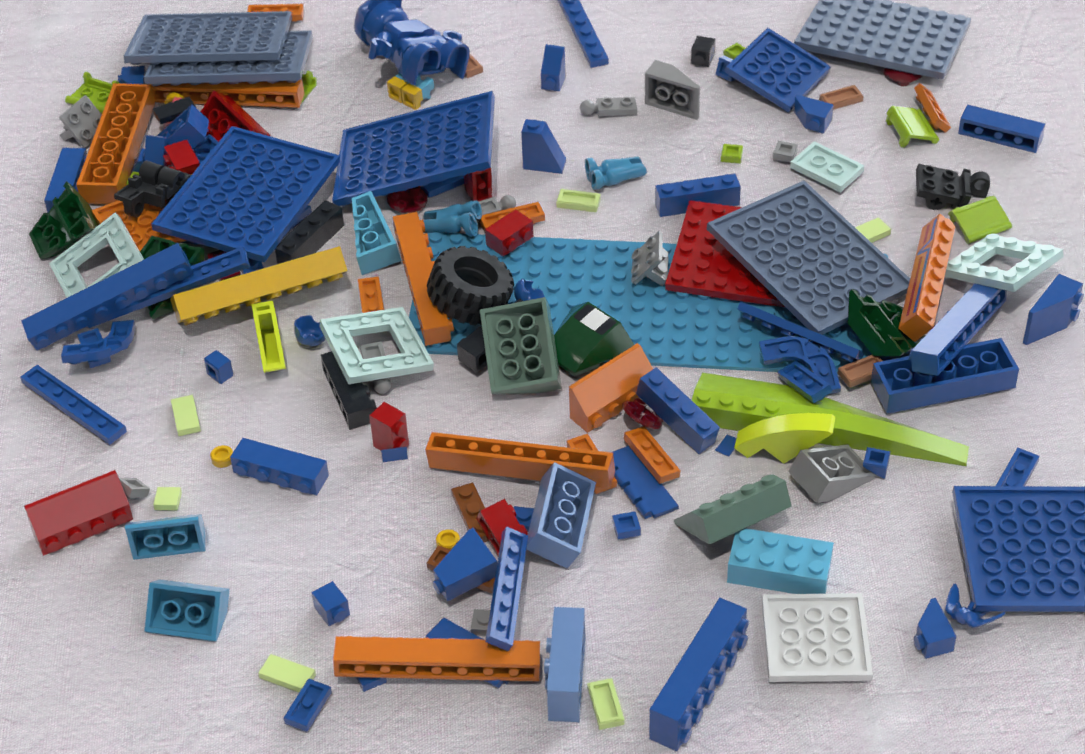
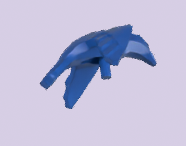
(965, 615)

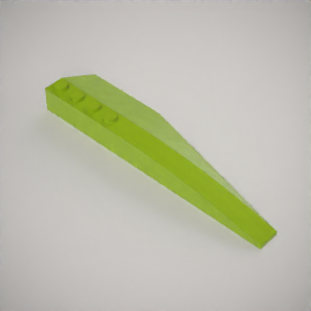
(741, 402)

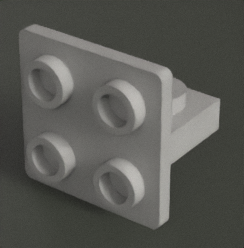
(80, 122)
(650, 261)

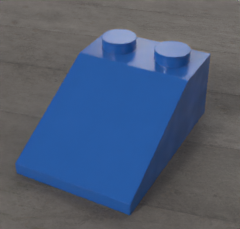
(188, 125)
(1054, 309)

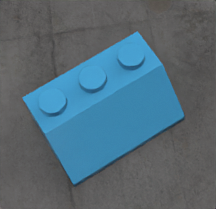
(166, 536)
(186, 609)

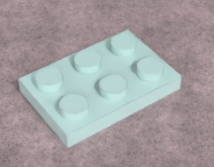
(827, 166)

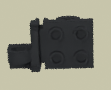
(945, 186)
(150, 187)

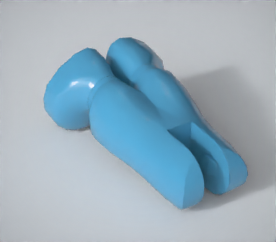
(613, 171)
(454, 218)

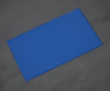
(727, 445)
(394, 454)

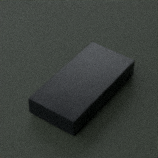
(170, 111)

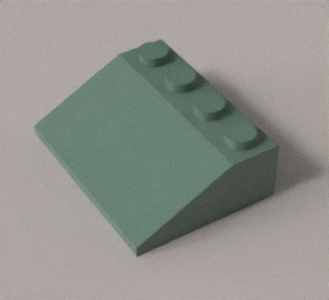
(520, 348)
(737, 509)

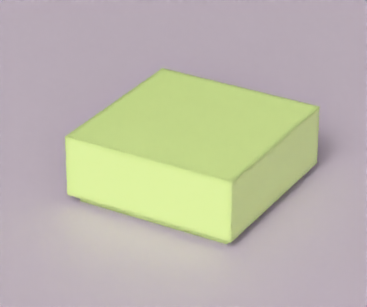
(167, 498)

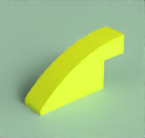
(268, 336)
(785, 434)

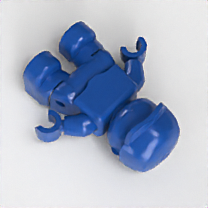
(409, 43)

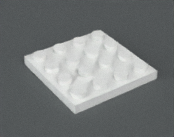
(816, 637)

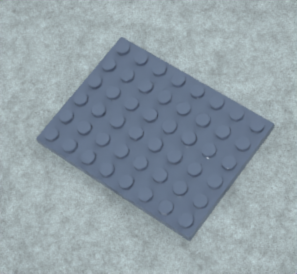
(885, 35)
(209, 37)
(287, 68)
(808, 255)

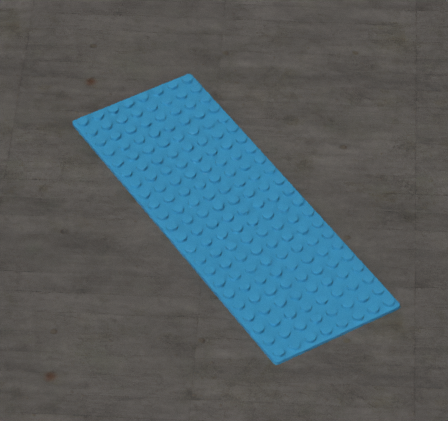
(668, 325)

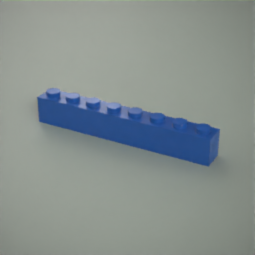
(107, 297)
(956, 329)

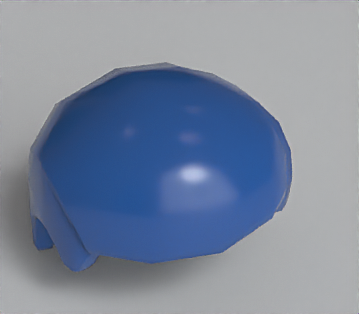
(524, 291)
(308, 331)

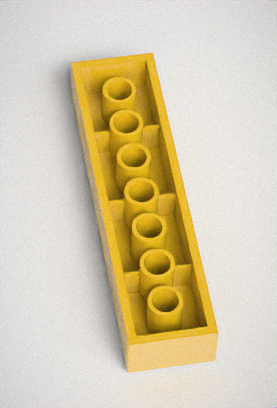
(258, 284)

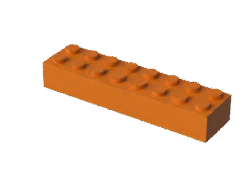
(116, 142)

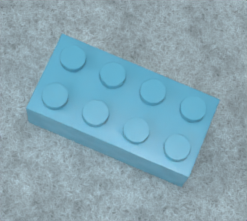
(779, 562)

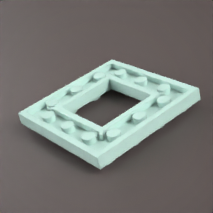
(109, 231)
(1035, 260)
(413, 353)

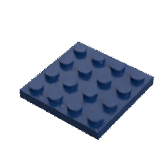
(777, 69)

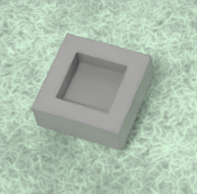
(785, 151)
(134, 488)
(480, 622)

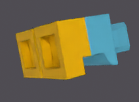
(409, 94)

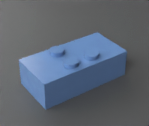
(560, 515)
(565, 664)

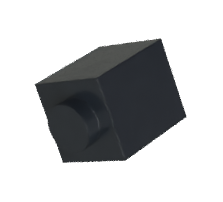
(703, 51)

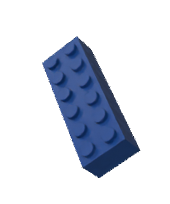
(973, 372)
(698, 674)

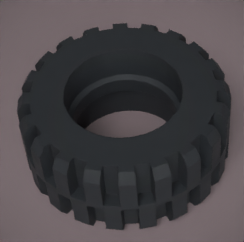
(468, 281)

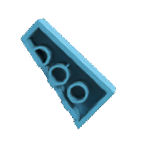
(373, 240)

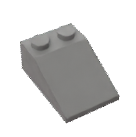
(671, 90)
(829, 472)

